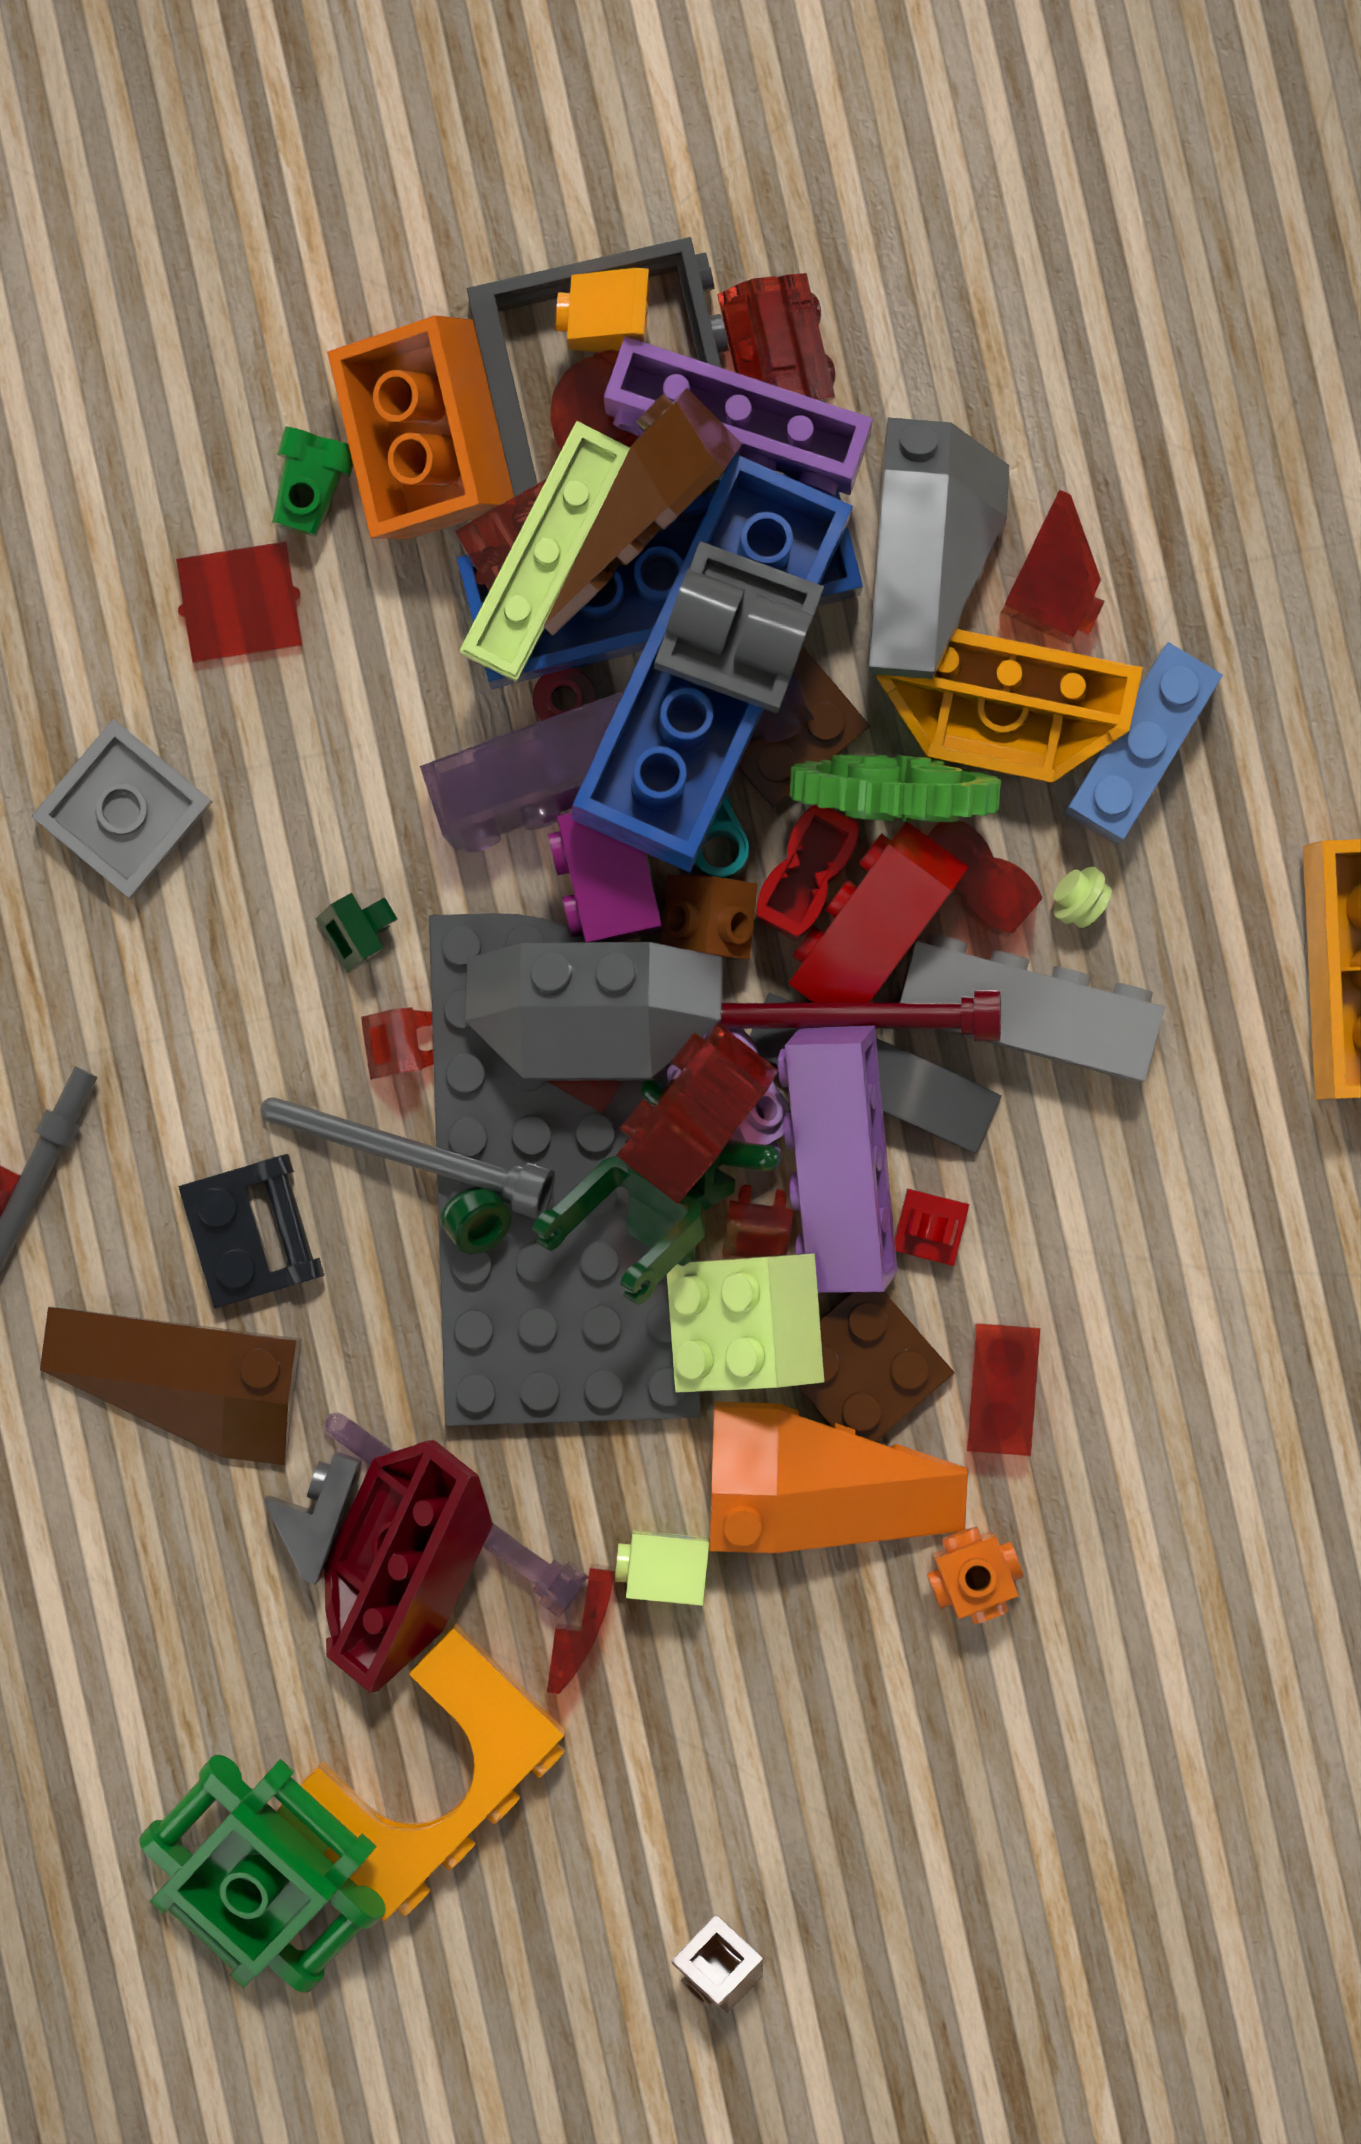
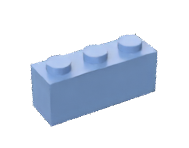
(1133, 765)

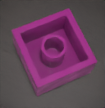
(609, 883)

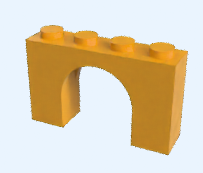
(507, 1739)

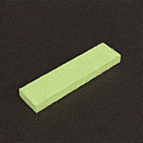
(544, 553)

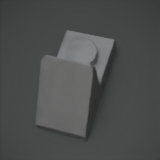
(310, 1532)

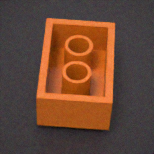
(421, 427)

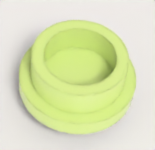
(1081, 897)

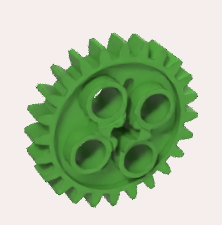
(895, 788)

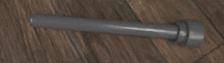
(523, 1187)

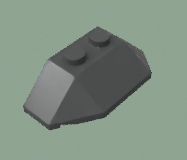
(592, 1007)

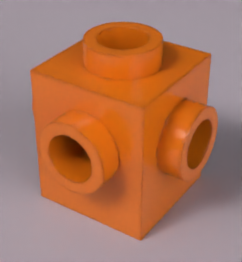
(961, 1553)

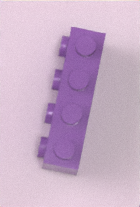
(775, 425)
(839, 1156)

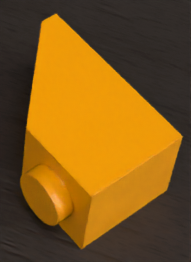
(604, 309)

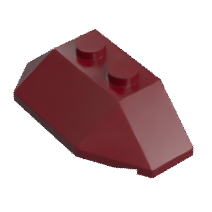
(402, 1560)

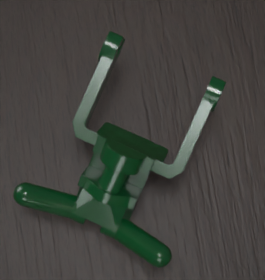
(653, 1217)

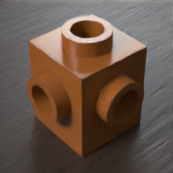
(709, 915)

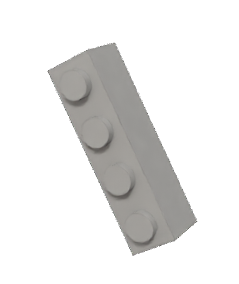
(1042, 1013)

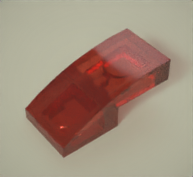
(574, 1642)

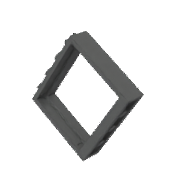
(490, 298)

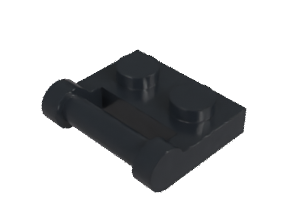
(230, 1235)

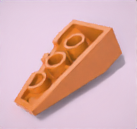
(813, 1485)

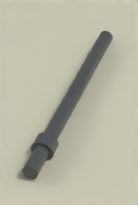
(56, 1131)

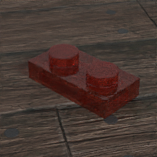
(1003, 1389)

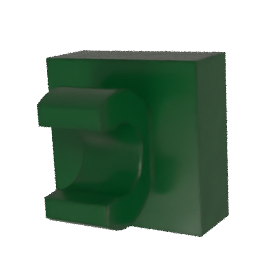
(354, 930)

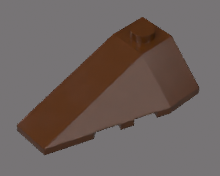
(658, 480)
(195, 1381)

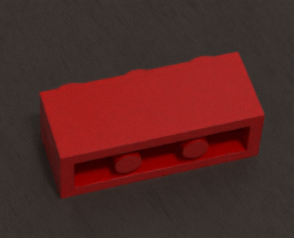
(876, 919)

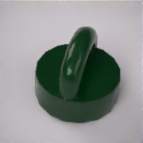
(476, 1220)

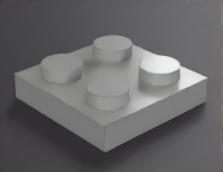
(122, 809)

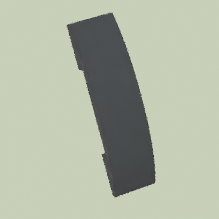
(913, 1089)

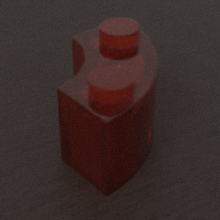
(695, 1112)

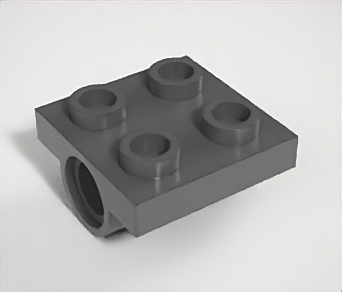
(738, 627)

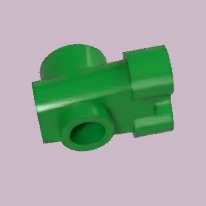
(310, 463)

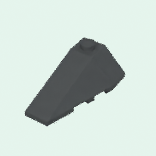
(935, 530)

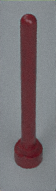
(975, 1015)

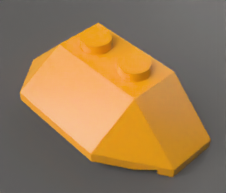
(1016, 706)

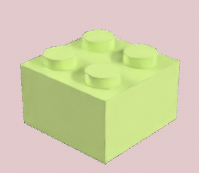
(745, 1323)

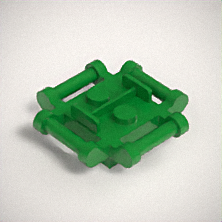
(262, 1874)

